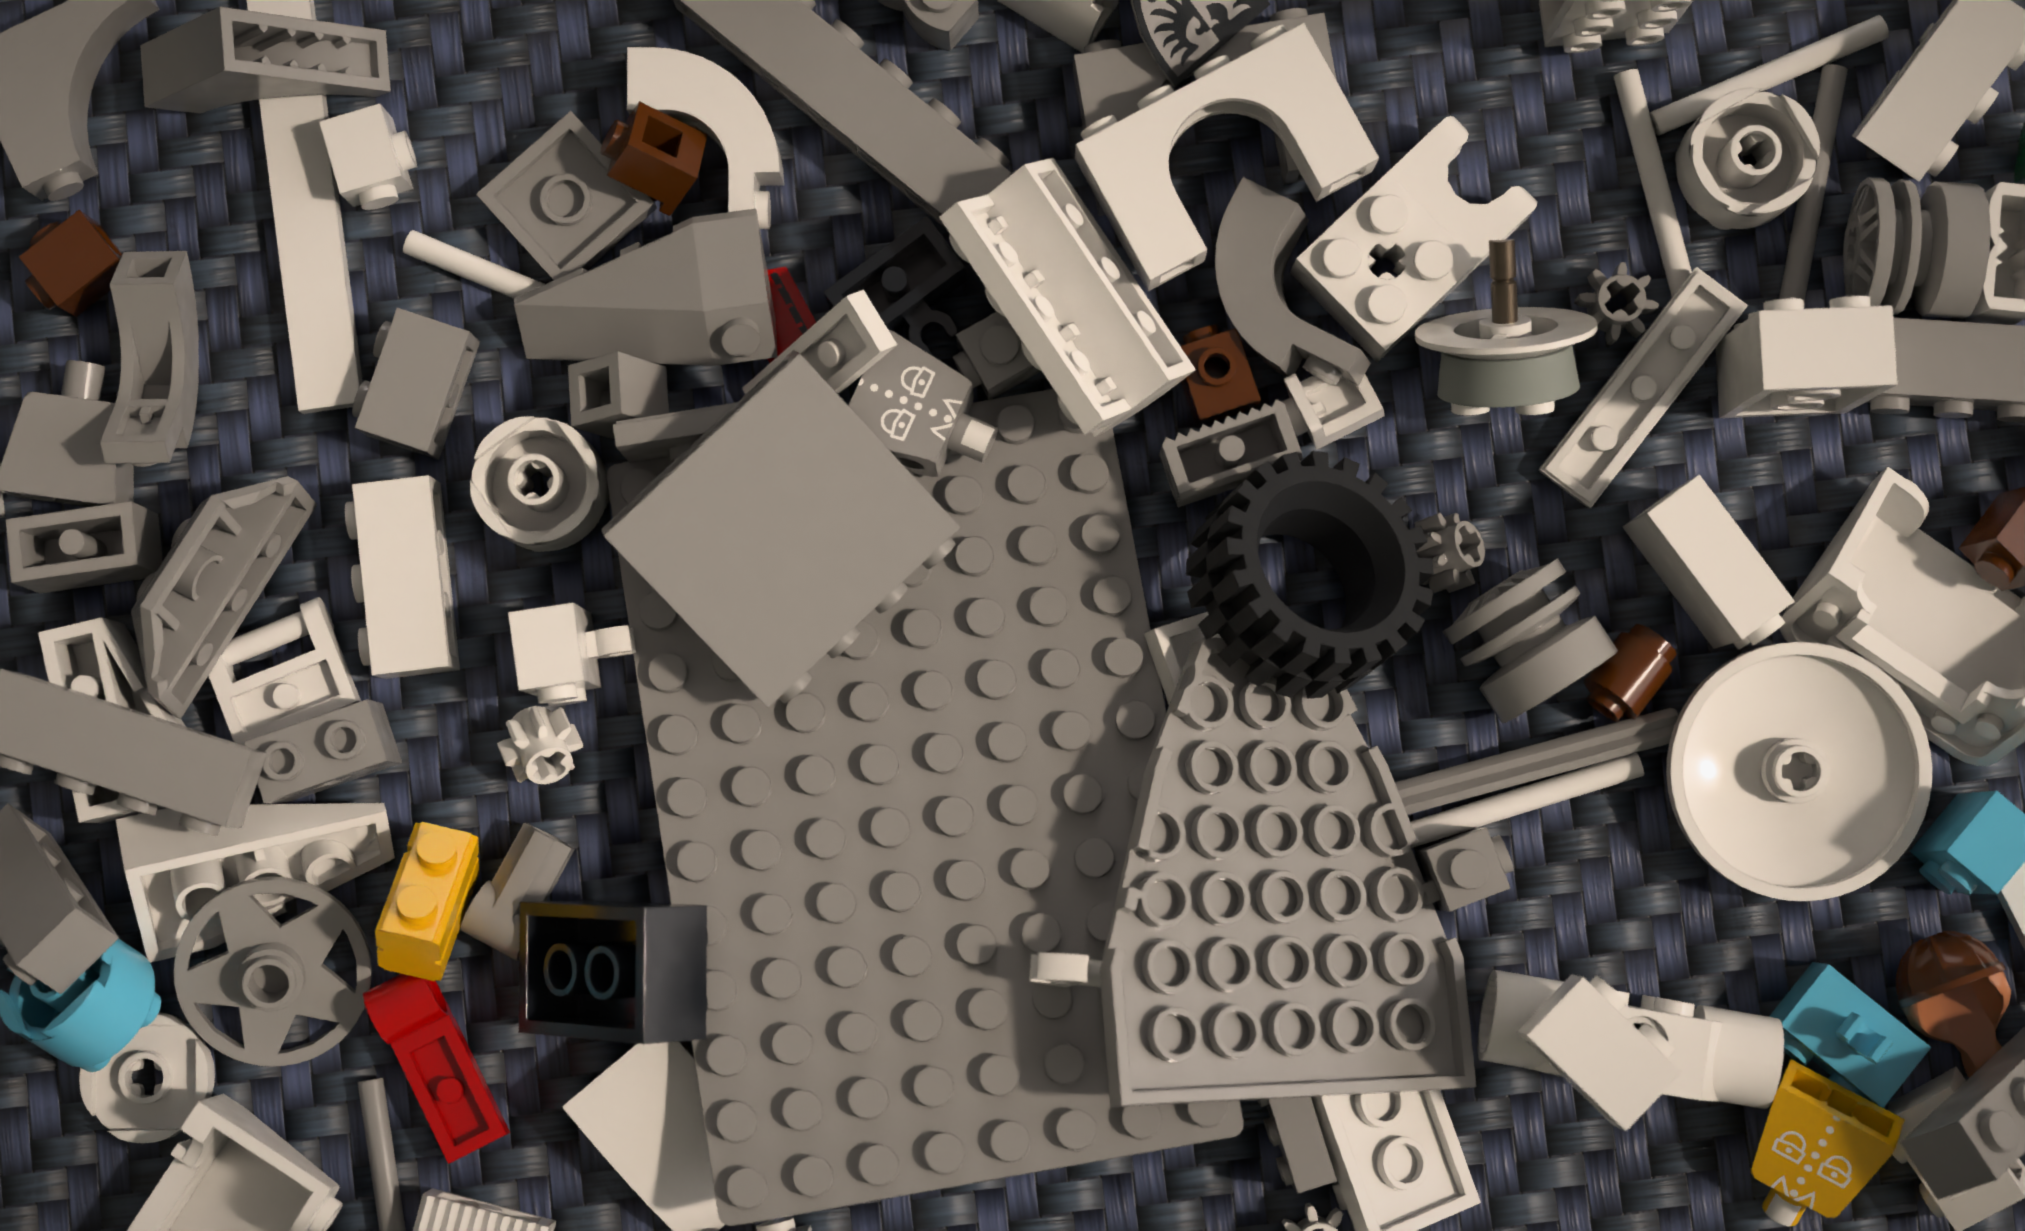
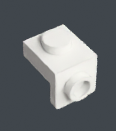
(1330, 410)

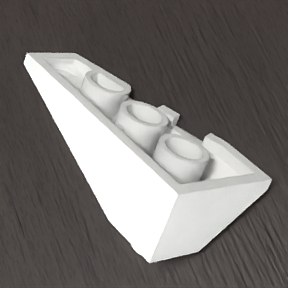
(180, 869)

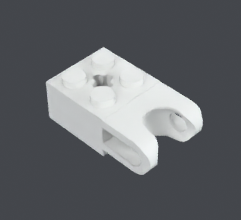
(1420, 229)

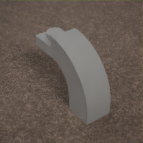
(1250, 269)
(158, 358)

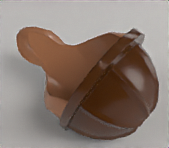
(1954, 994)

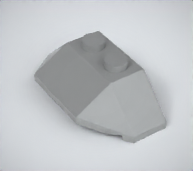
(211, 583)

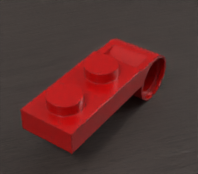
(437, 1063)

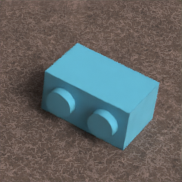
(1973, 844)

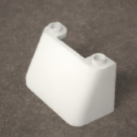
(1921, 621)
(237, 1179)

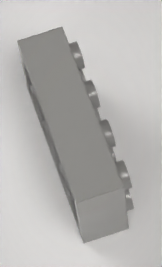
(1300, 1139)

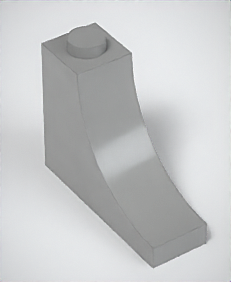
(259, 55)
(47, 89)

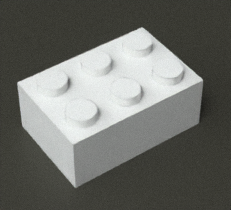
(1806, 359)

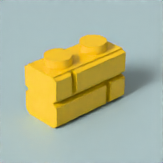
(427, 901)

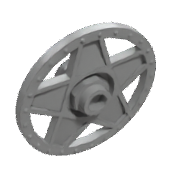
(272, 971)

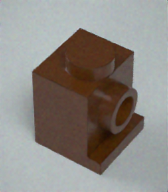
(654, 155)

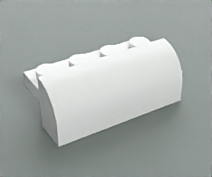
(1067, 296)

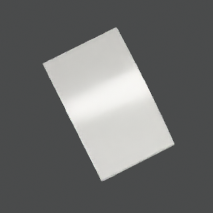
(652, 1131)

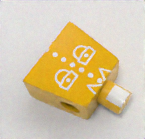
(1820, 1146)

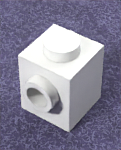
(369, 156)

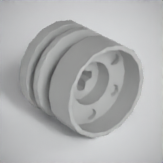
(1918, 247)
(1529, 640)

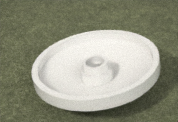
(1799, 771)

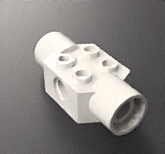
(1718, 1050)

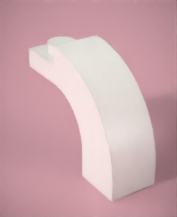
(717, 105)

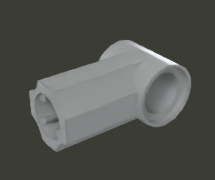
(525, 875)

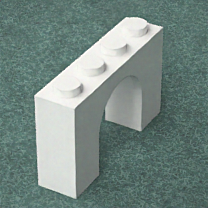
(1276, 83)

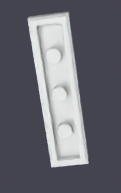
(1642, 387)

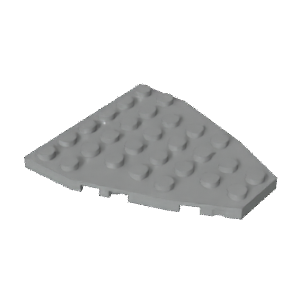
(1274, 912)

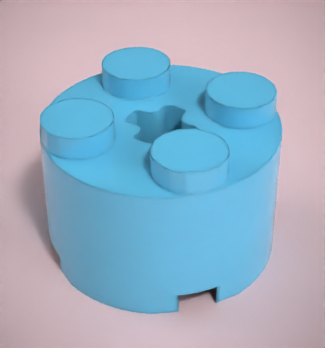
(92, 1015)

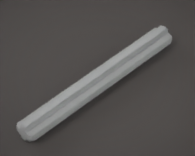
(1537, 761)

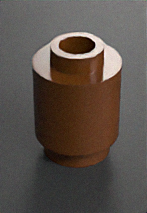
(1631, 675)

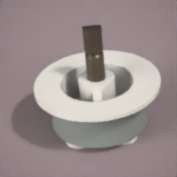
(1506, 351)

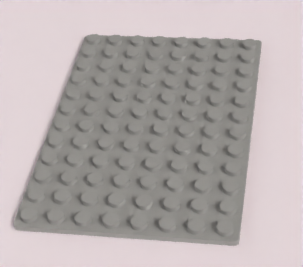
(913, 842)

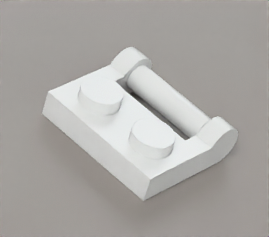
(290, 690)

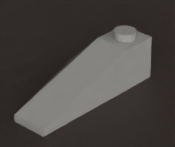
(673, 301)

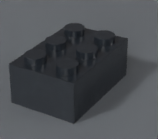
(613, 970)

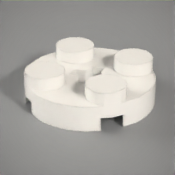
(186, 1080)

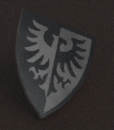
(1190, 31)

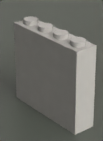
(782, 530)

